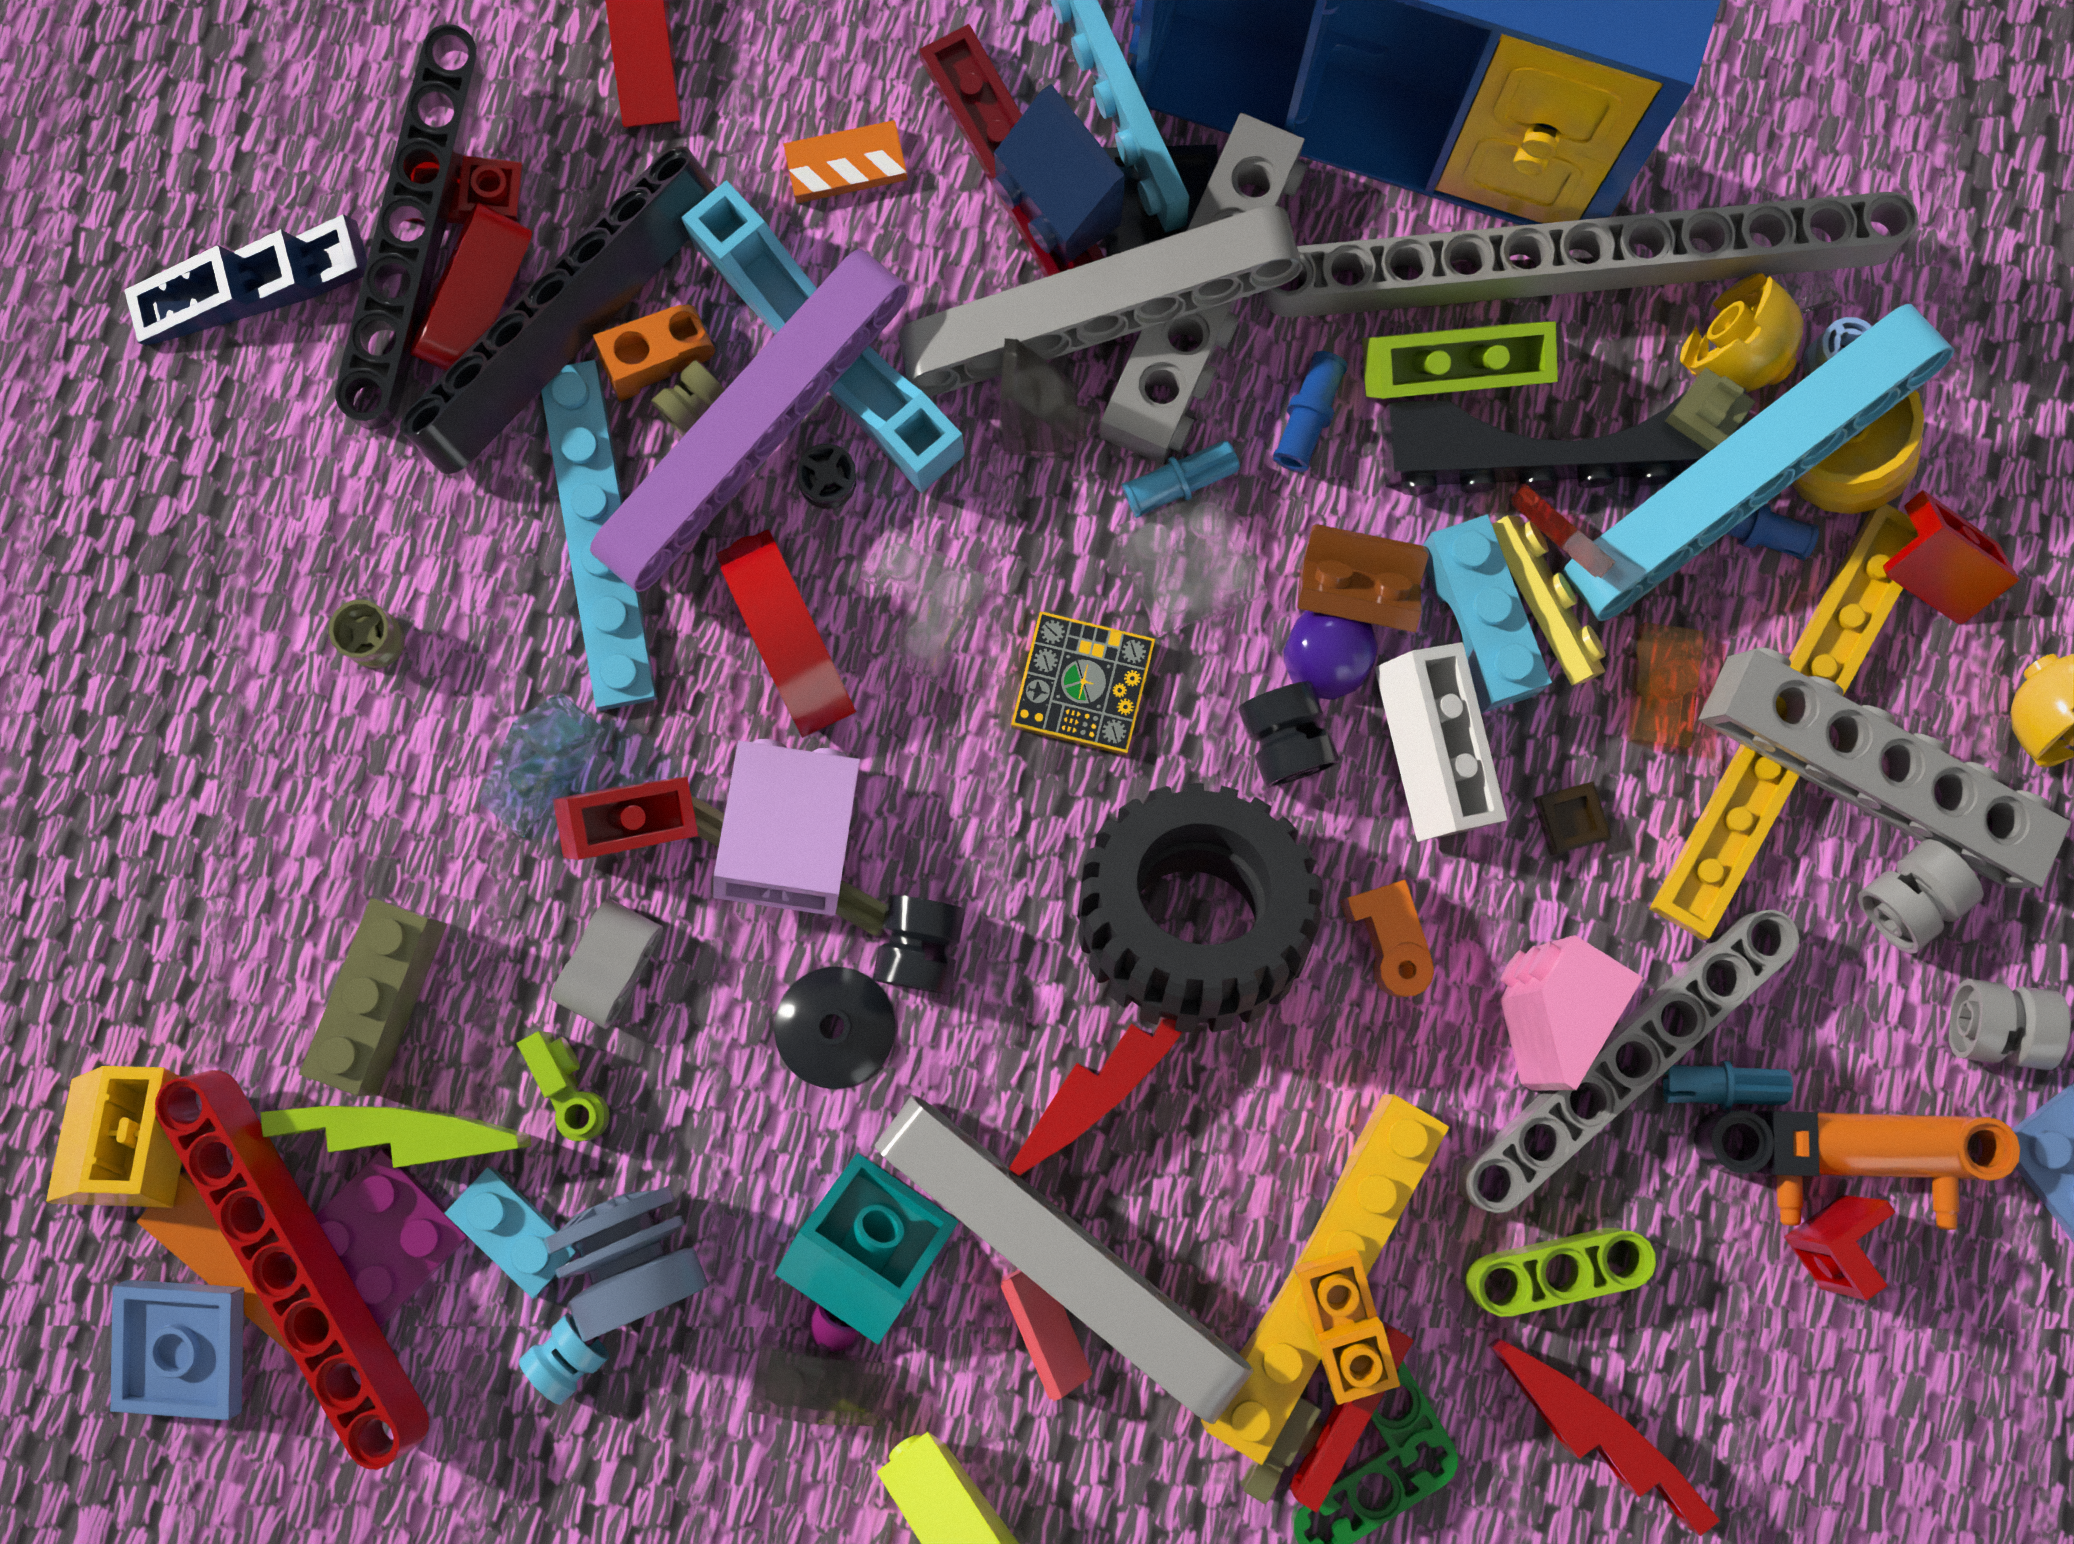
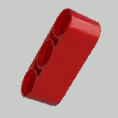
(471, 286)

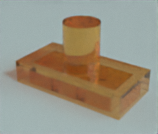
(1665, 686)

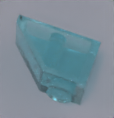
(539, 761)

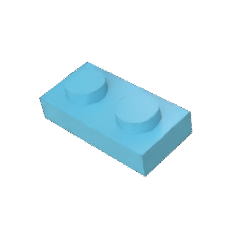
(509, 1231)

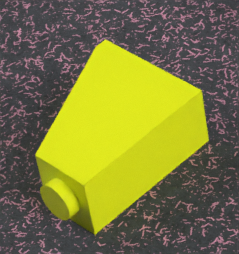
(940, 1495)

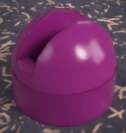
(829, 1333)

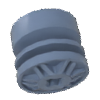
(625, 1262)

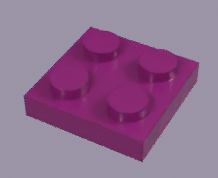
(388, 1234)

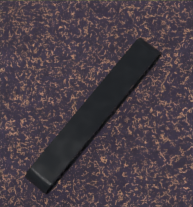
(406, 200)
(557, 314)

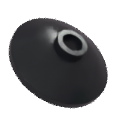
(866, 1032)

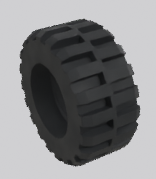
(1209, 836)

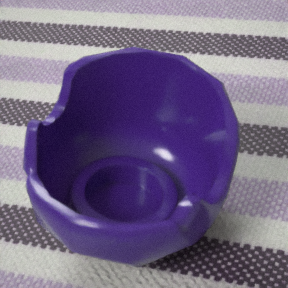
(1330, 653)

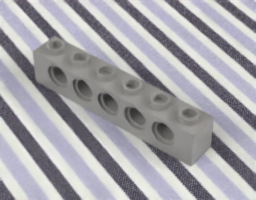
(1254, 156)
(2023, 830)

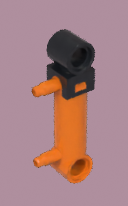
(1860, 1145)

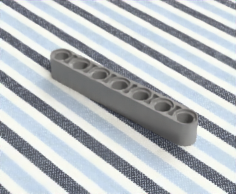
(1103, 299)
(1656, 1053)
(1065, 1260)

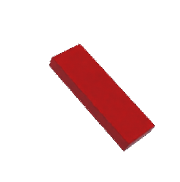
(1339, 1435)

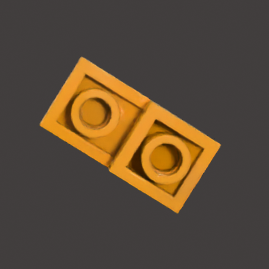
(1346, 1326)

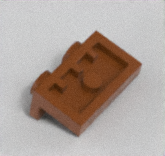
(1362, 577)

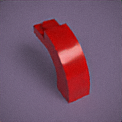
(784, 633)

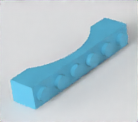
(775, 287)

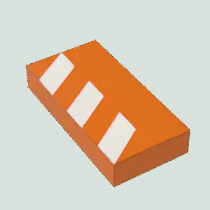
(845, 161)

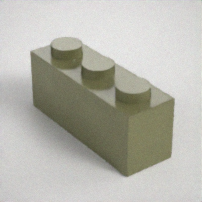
(373, 999)

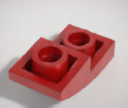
(480, 180)

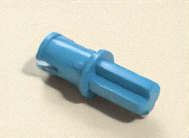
(1180, 478)
(1727, 1085)

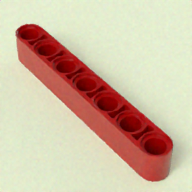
(320, 1280)

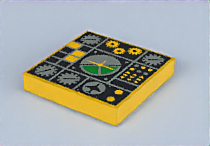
(1083, 683)

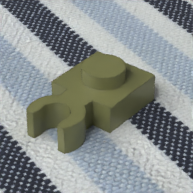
(1295, 1438)

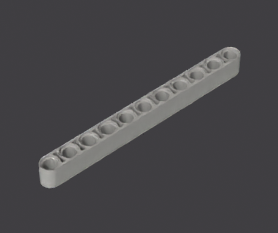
(1607, 239)

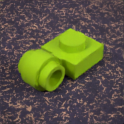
(553, 1068)

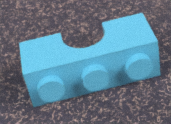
(1496, 634)

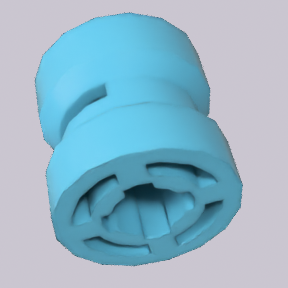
(562, 1361)

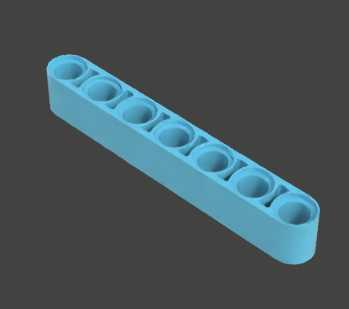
(1762, 459)

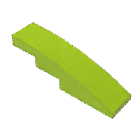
(413, 1133)

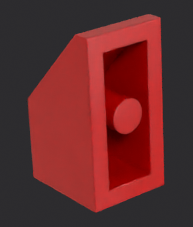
(625, 818)

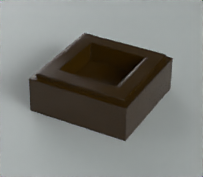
(1572, 818)

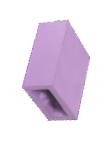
(786, 827)

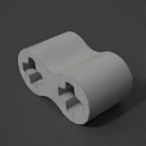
(606, 963)

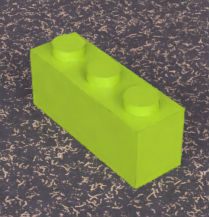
(1460, 359)

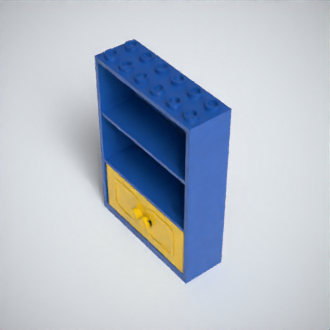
(1459, 100)

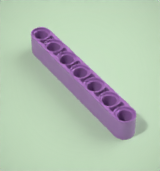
(749, 420)

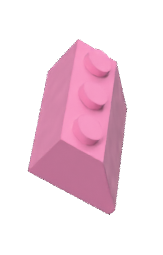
(1562, 1009)

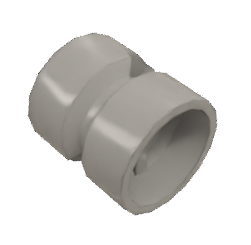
(1928, 888)
(2019, 1025)

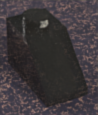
(819, 1385)

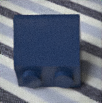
(1059, 178)

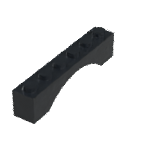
(1445, 445)

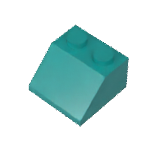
(866, 1248)

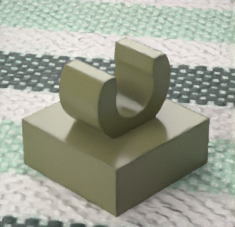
(1710, 409)

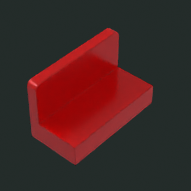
(1950, 562)
(1830, 1249)

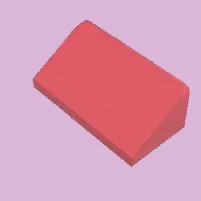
(1046, 1335)

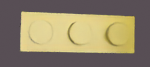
(1549, 599)

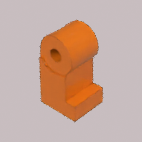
(652, 348)
(1401, 950)

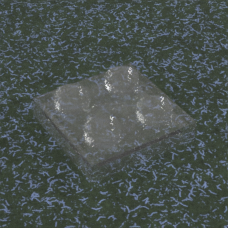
(1190, 561)

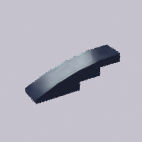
(243, 283)

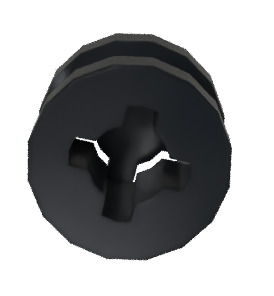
(831, 467)

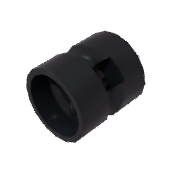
(1288, 734)
(919, 944)

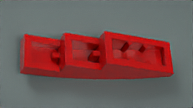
(644, 62)
(1088, 1096)
(1587, 1423)

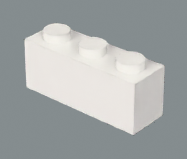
(1440, 742)

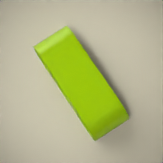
(1588, 1276)

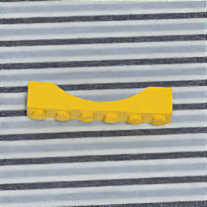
(1359, 1216)

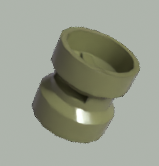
(689, 398)
(357, 625)

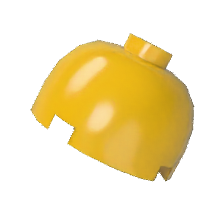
(1753, 334)
(2045, 710)

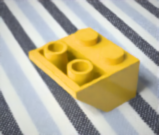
(113, 1142)

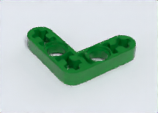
(1401, 1438)

